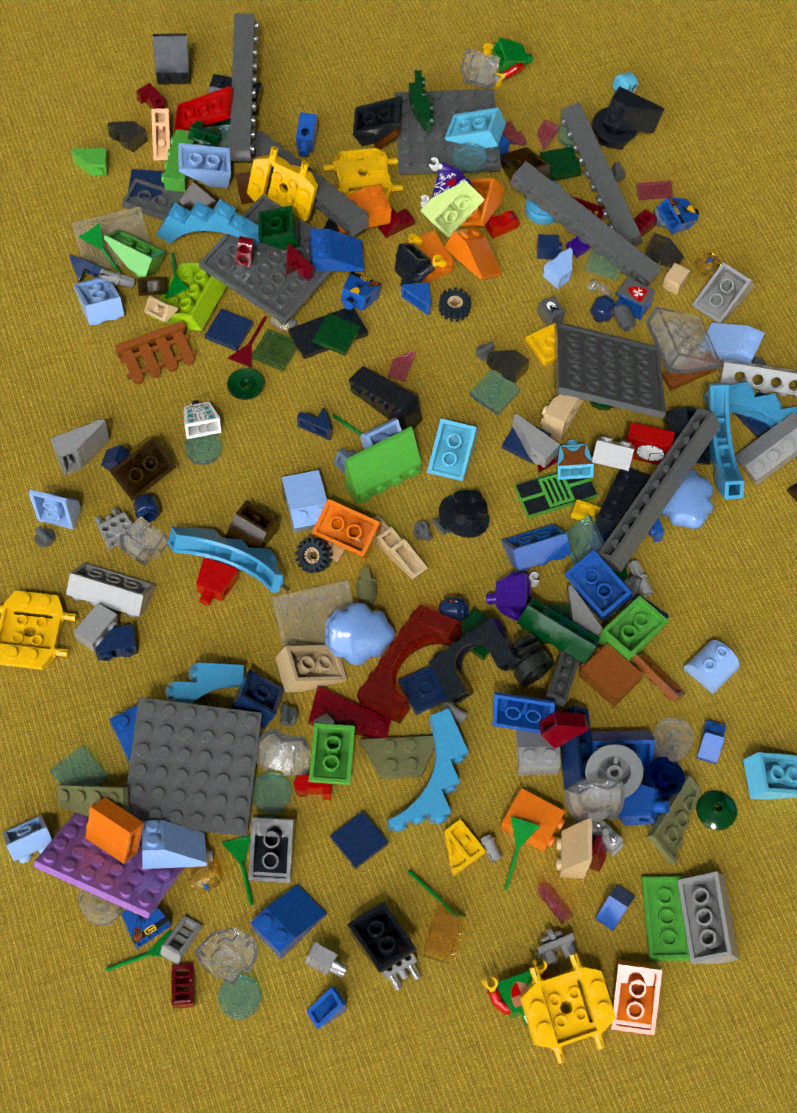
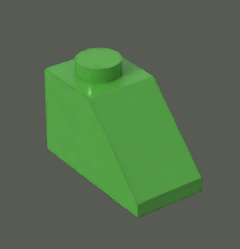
(91, 160)

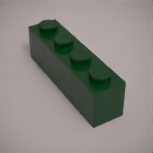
(558, 630)

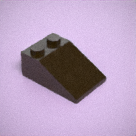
(515, 159)
(142, 467)

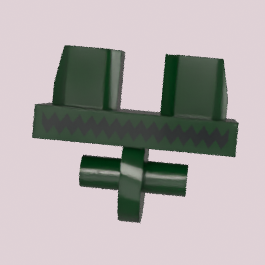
(202, 135)

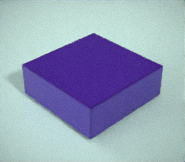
(577, 246)

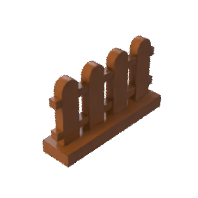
(155, 341)

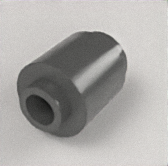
(624, 317)

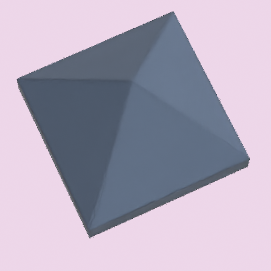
(660, 221)

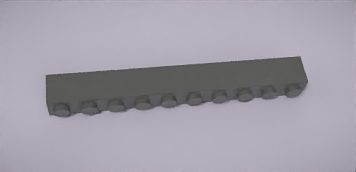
(242, 82)
(600, 173)
(327, 199)
(585, 225)
(659, 489)

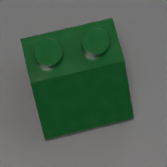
(279, 227)

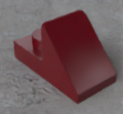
(398, 222)
(297, 262)

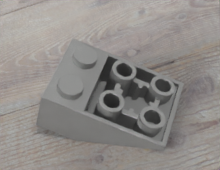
(79, 446)

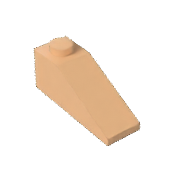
(161, 133)

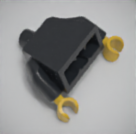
(413, 263)

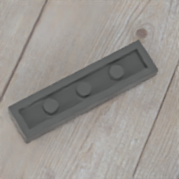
(562, 679)

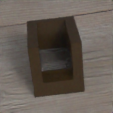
(152, 286)

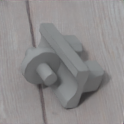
(548, 950)

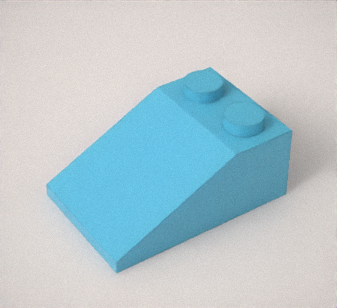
(477, 127)
(452, 449)
(771, 776)

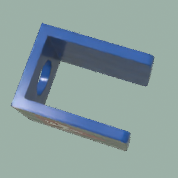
(636, 296)

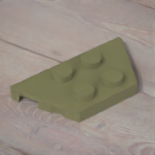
(399, 756)

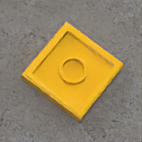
(543, 344)

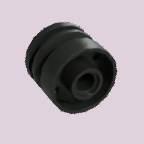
(534, 662)

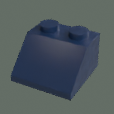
(258, 695)

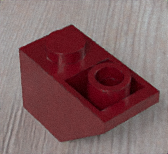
(562, 727)

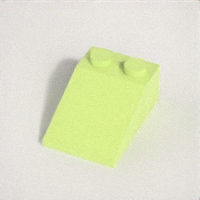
(452, 207)

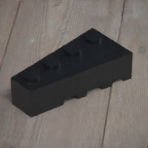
(386, 397)
(619, 499)

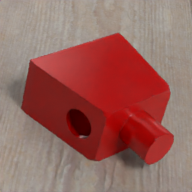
(215, 580)

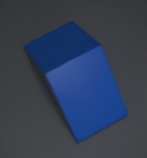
(418, 295)
(614, 907)
(327, 1008)

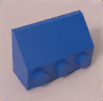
(536, 547)
(520, 712)
(639, 741)

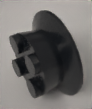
(608, 135)
(465, 513)

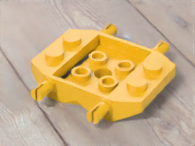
(372, 162)
(299, 180)
(42, 647)
(552, 1027)

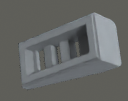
(174, 951)

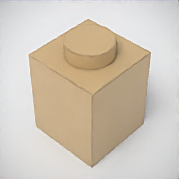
(676, 278)

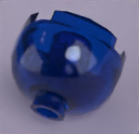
(664, 777)

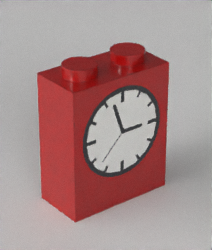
(649, 442)

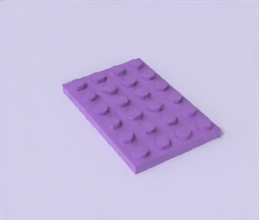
(93, 870)

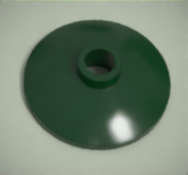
(242, 378)
(710, 816)

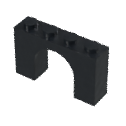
(448, 663)

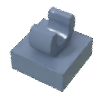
(340, 458)

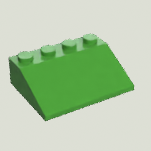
(382, 466)

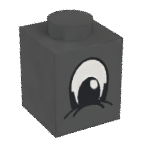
(551, 311)

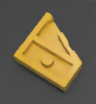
(461, 847)

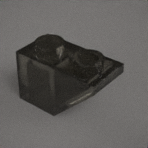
(128, 133)
(663, 251)
(508, 363)

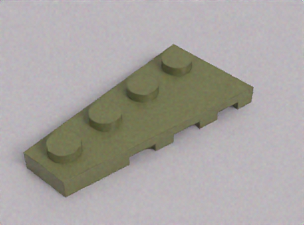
(81, 797)
(669, 826)

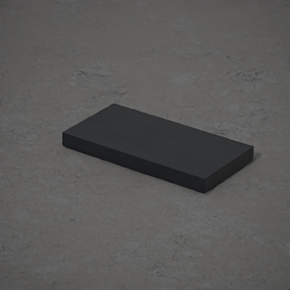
(304, 333)

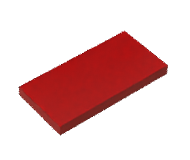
(206, 109)

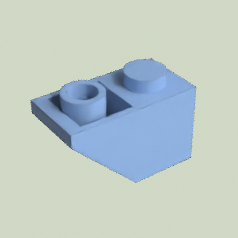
(559, 270)

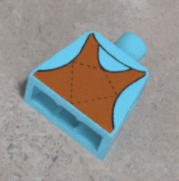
(574, 461)

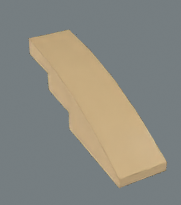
(399, 551)

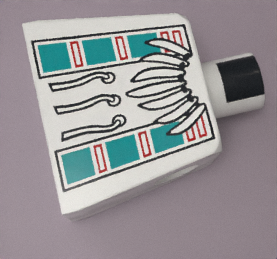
(201, 420)

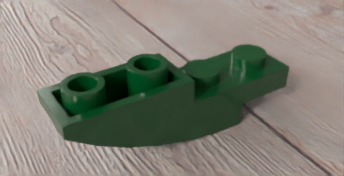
(420, 102)

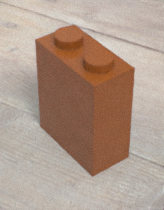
(610, 674)

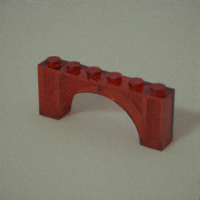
(422, 630)

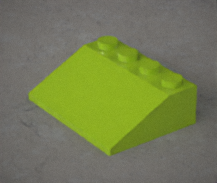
(196, 302)

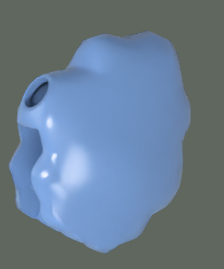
(691, 502)
(358, 633)

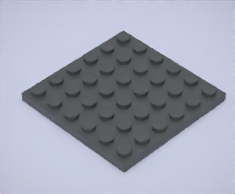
(418, 147)
(265, 280)
(608, 370)
(193, 765)

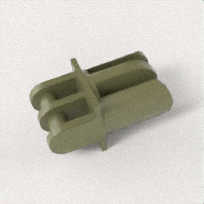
(366, 588)

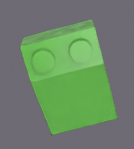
(135, 253)
(633, 629)
(332, 754)

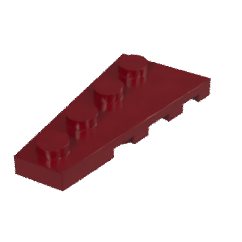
(349, 713)

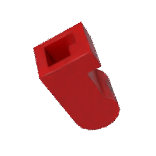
(502, 224)
(303, 787)

